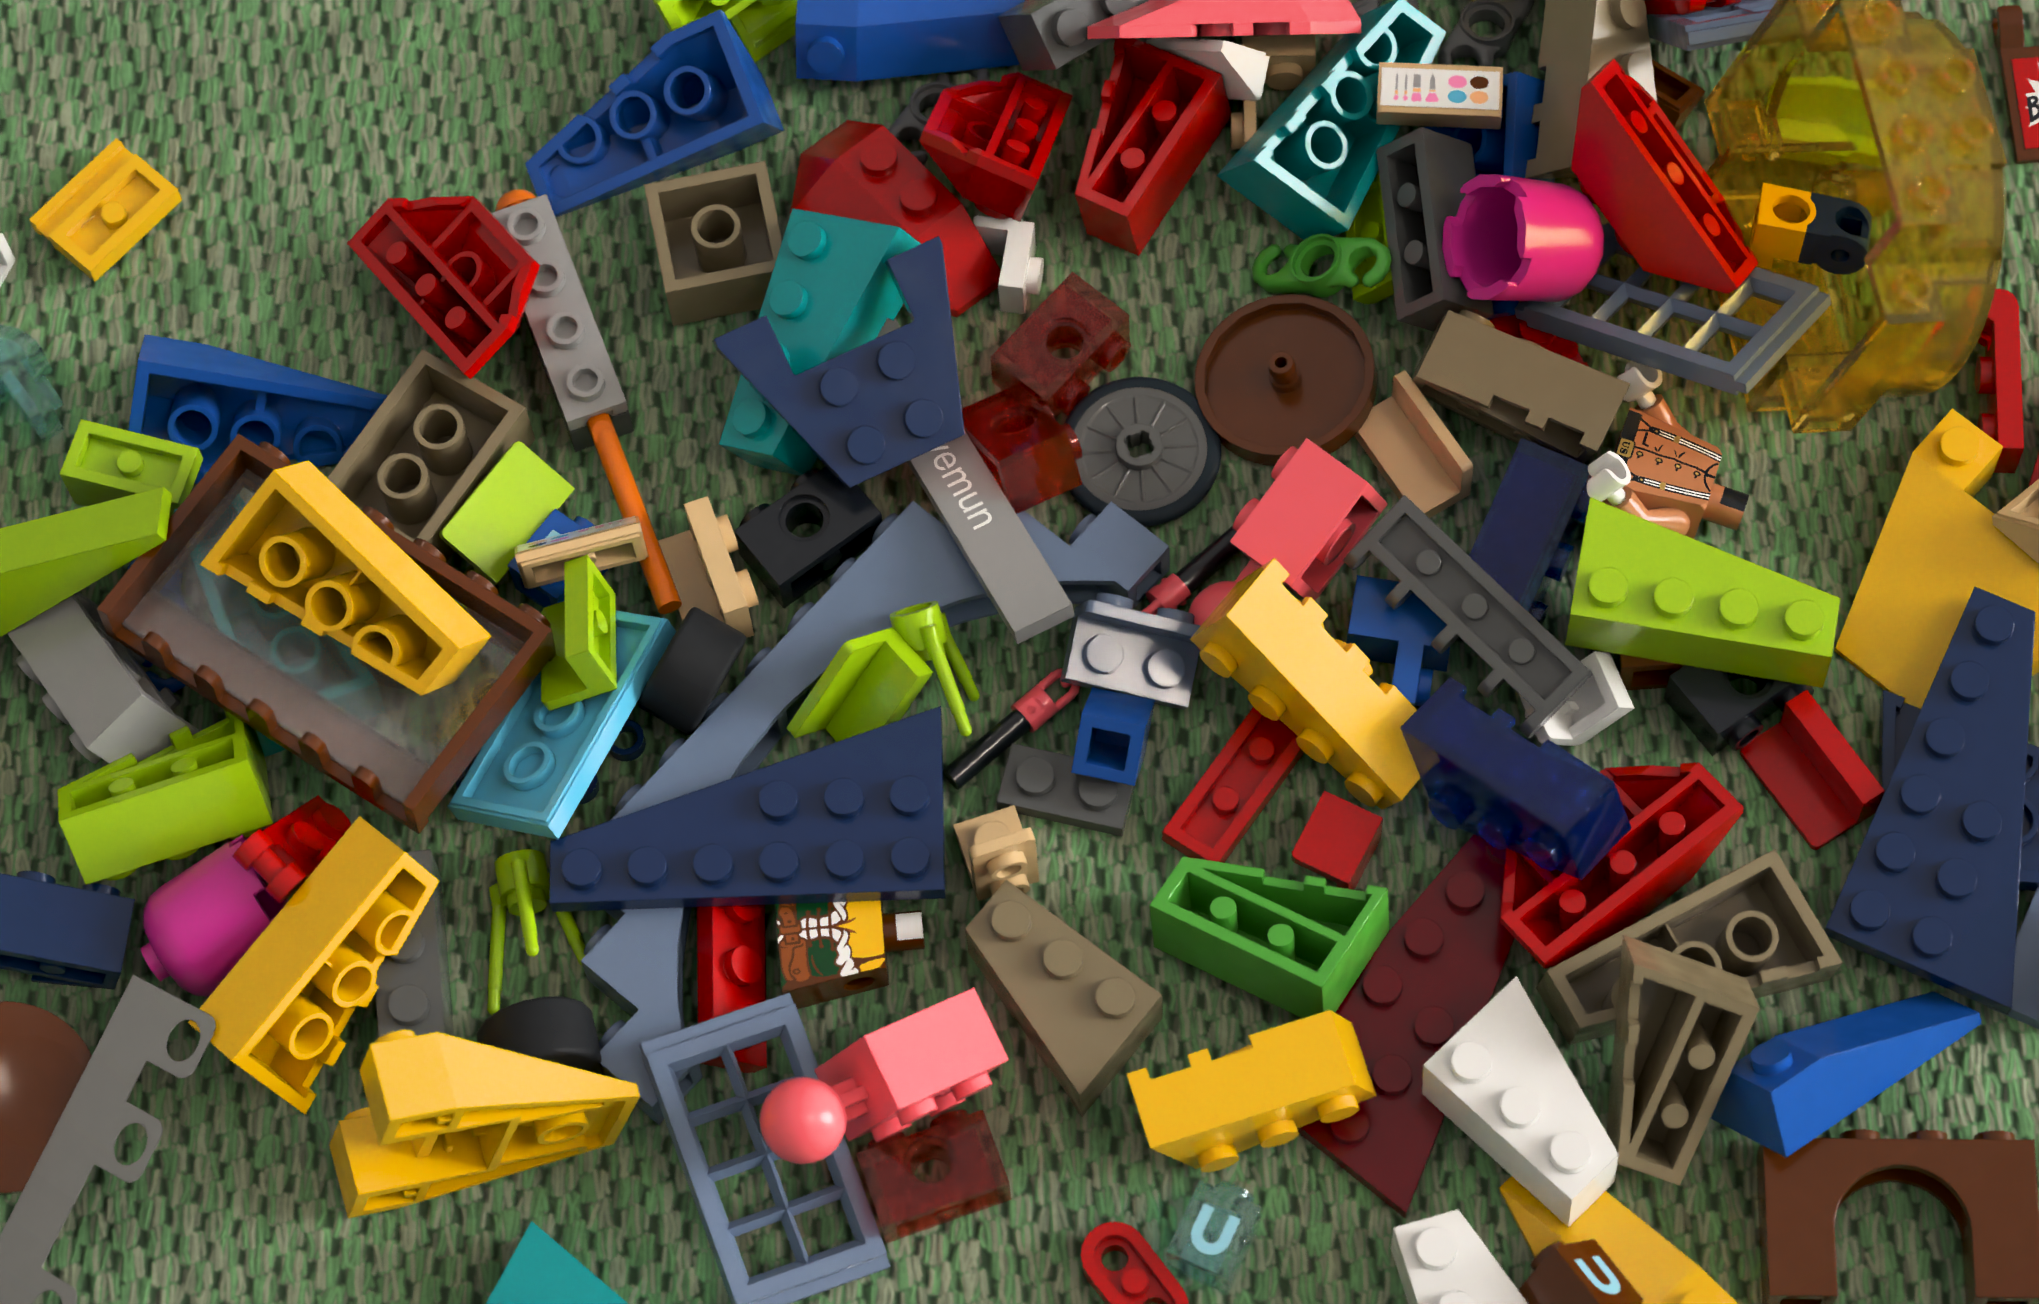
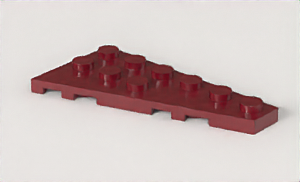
(1405, 1006)

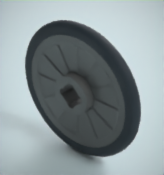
(1156, 484)

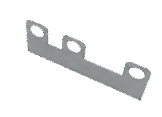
(89, 1133)

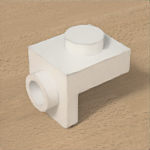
(1020, 269)
(1590, 708)

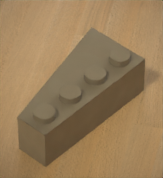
(1740, 923)

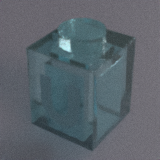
(1214, 1235)

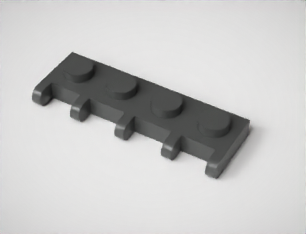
(1473, 610)

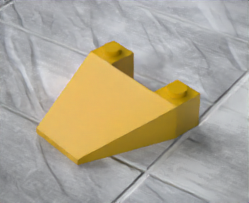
(1930, 560)
(465, 1115)

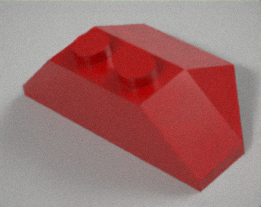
(995, 139)
(874, 178)
(1654, 187)
(451, 272)
(1675, 827)

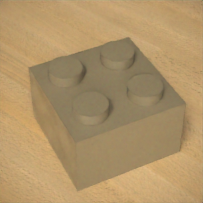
(715, 240)

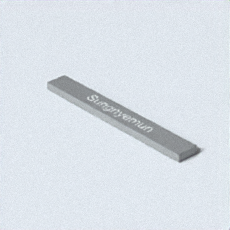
(990, 535)

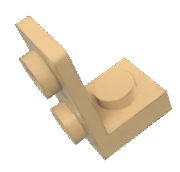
(1289, 63)
(997, 851)

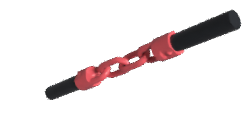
(1037, 706)

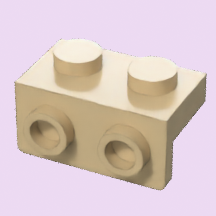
(704, 569)

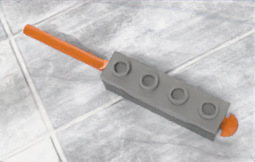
(581, 369)

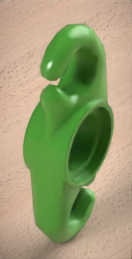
(1348, 255)

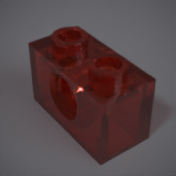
(1070, 318)
(1023, 446)
(911, 1206)

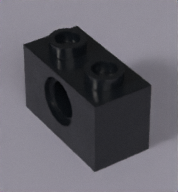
(797, 564)
(1719, 712)

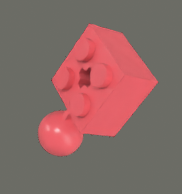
(1303, 521)
(885, 1081)

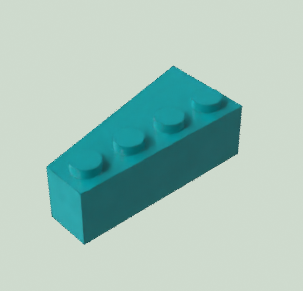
(1320, 145)

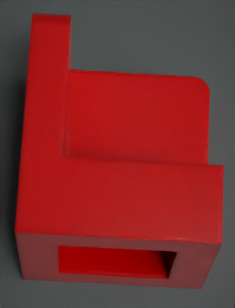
(1338, 840)

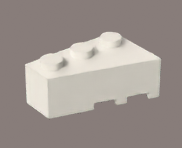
(1523, 1105)

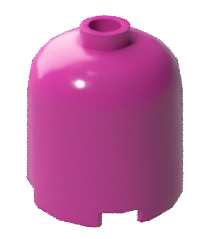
(1522, 240)
(206, 920)

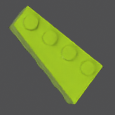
(1695, 605)

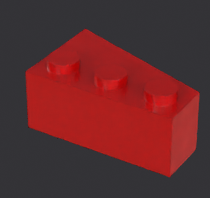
(1147, 142)

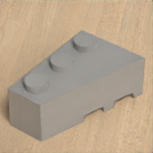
(95, 683)

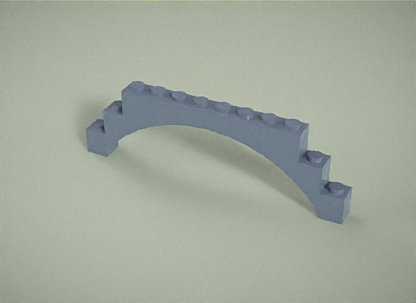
(906, 564)

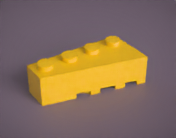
(346, 580)
(1311, 684)
(318, 962)

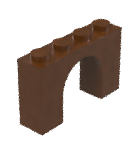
(1980, 1181)

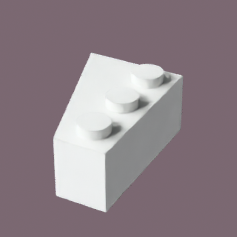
(1449, 1264)

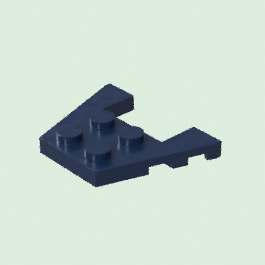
(877, 399)

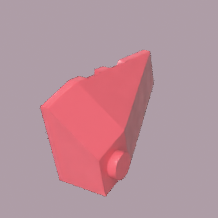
(1229, 18)

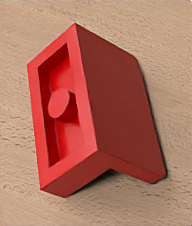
(1813, 773)

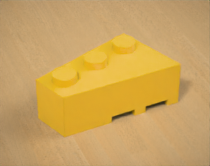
(1254, 1093)

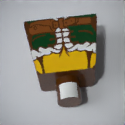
(840, 947)

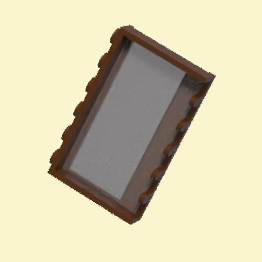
(309, 687)

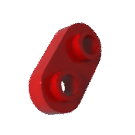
(1142, 1279)

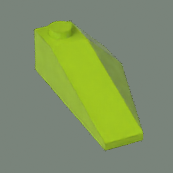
(72, 549)

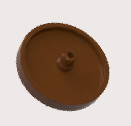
(1286, 375)
(37, 1077)

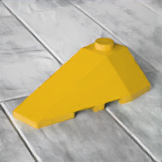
(1642, 1255)

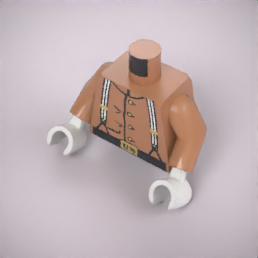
(1661, 467)

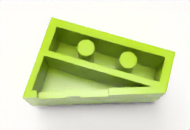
(168, 803)

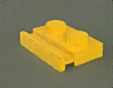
(105, 209)

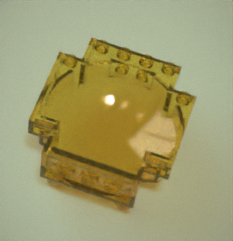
(1888, 117)

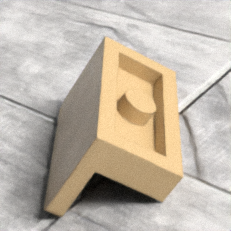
(1416, 449)

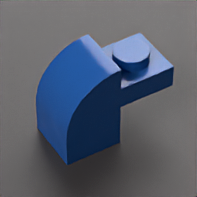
(1397, 636)

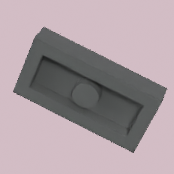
(1046, 789)

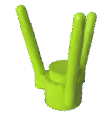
(930, 637)
(523, 889)

